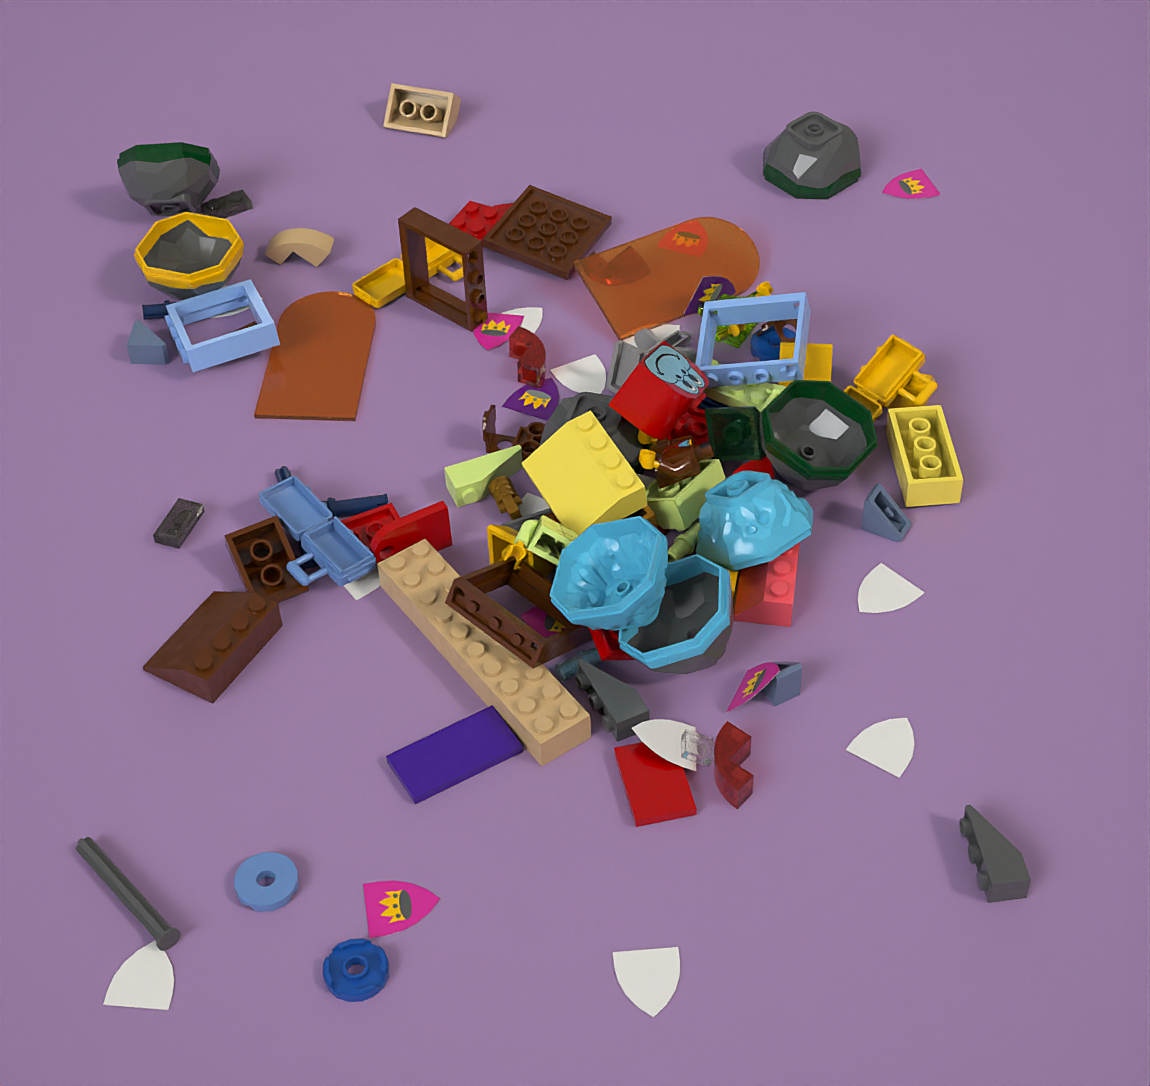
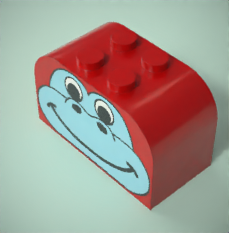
(661, 392)

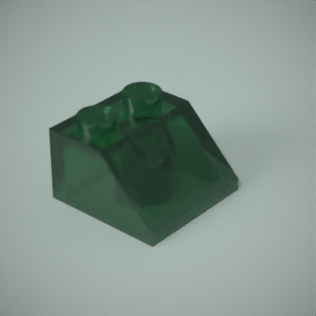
(734, 433)

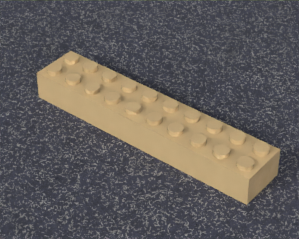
(527, 699)

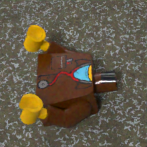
(673, 458)

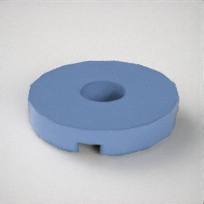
(266, 866)

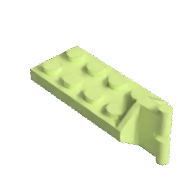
(745, 395)

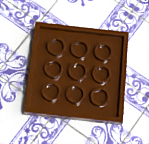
(547, 231)

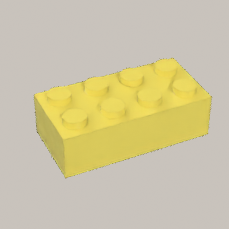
(923, 456)

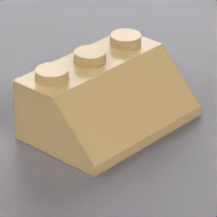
(421, 110)

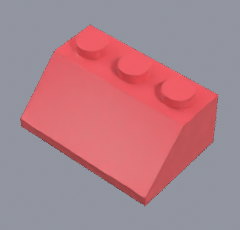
(768, 590)

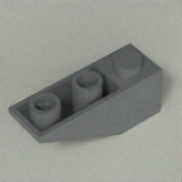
(613, 699)
(998, 862)

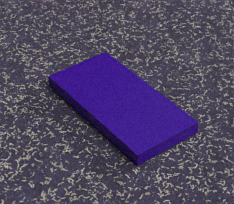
(454, 754)

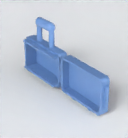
(321, 536)

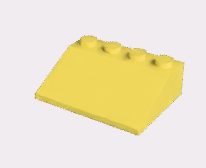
(585, 476)

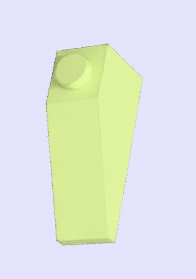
(471, 479)

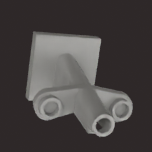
(626, 356)

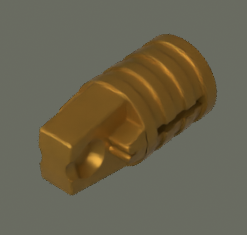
(505, 496)

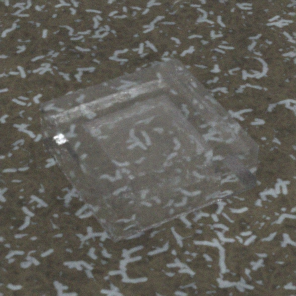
(697, 748)

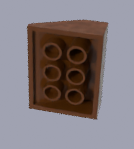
(216, 643)

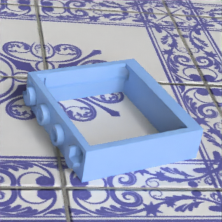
(752, 311)
(227, 346)

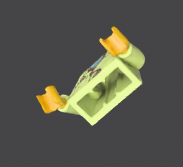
(542, 538)

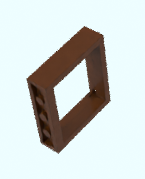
(413, 229)
(470, 600)

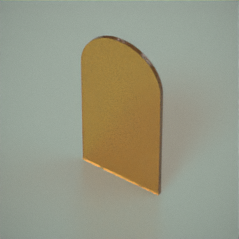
(657, 274)
(319, 359)

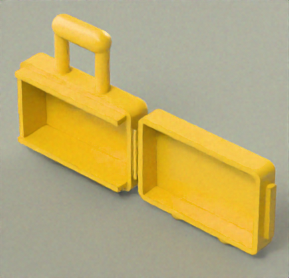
(389, 282)
(887, 376)

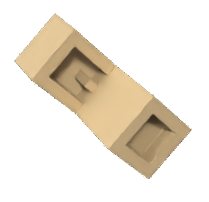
(305, 242)

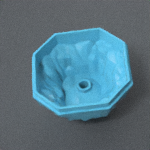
(751, 521)
(612, 575)

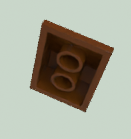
(261, 559)

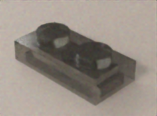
(227, 205)
(178, 523)

